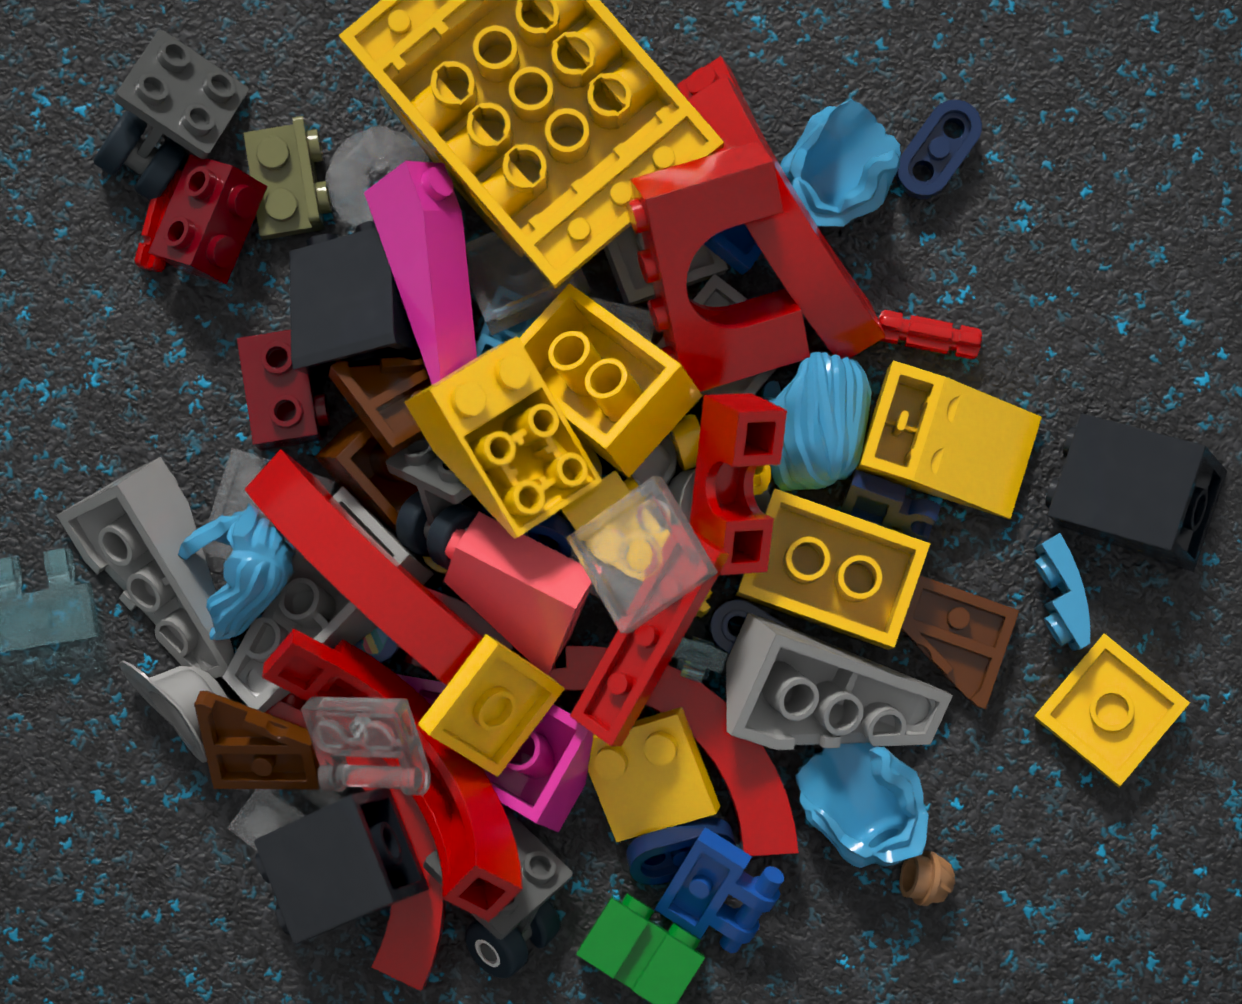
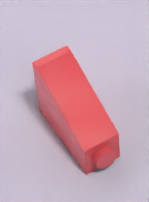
(518, 588)

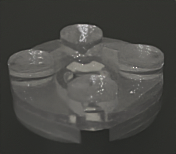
(356, 159)

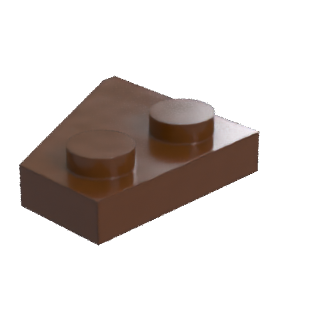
(379, 398)
(960, 635)
(253, 747)

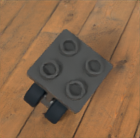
(179, 98)
(436, 508)
(501, 943)

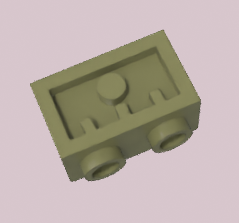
(286, 164)

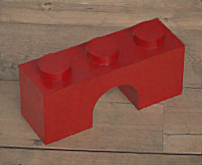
(733, 440)

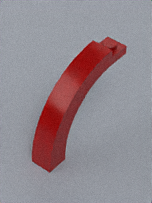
(789, 238)
(361, 567)
(745, 767)
(460, 806)
(416, 922)

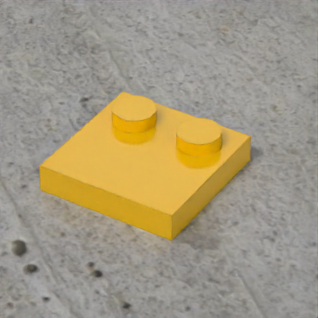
(491, 706)
(1111, 710)
(652, 778)

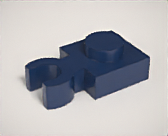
(885, 505)

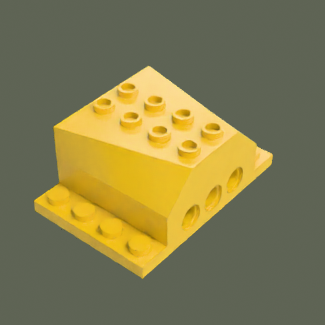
(532, 114)

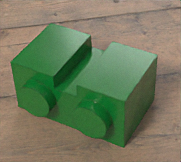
(640, 952)

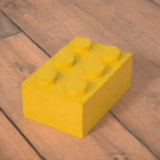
(608, 379)
(837, 570)

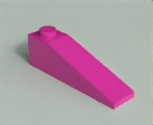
(428, 258)
(545, 771)

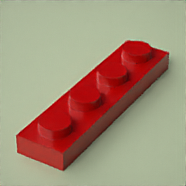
(638, 661)

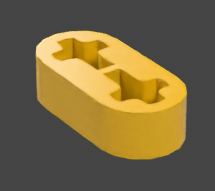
(685, 440)

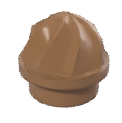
(926, 878)

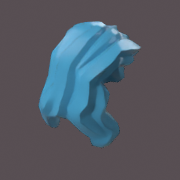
(842, 164)
(824, 421)
(253, 571)
(864, 803)

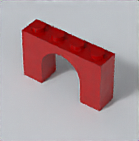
(677, 215)

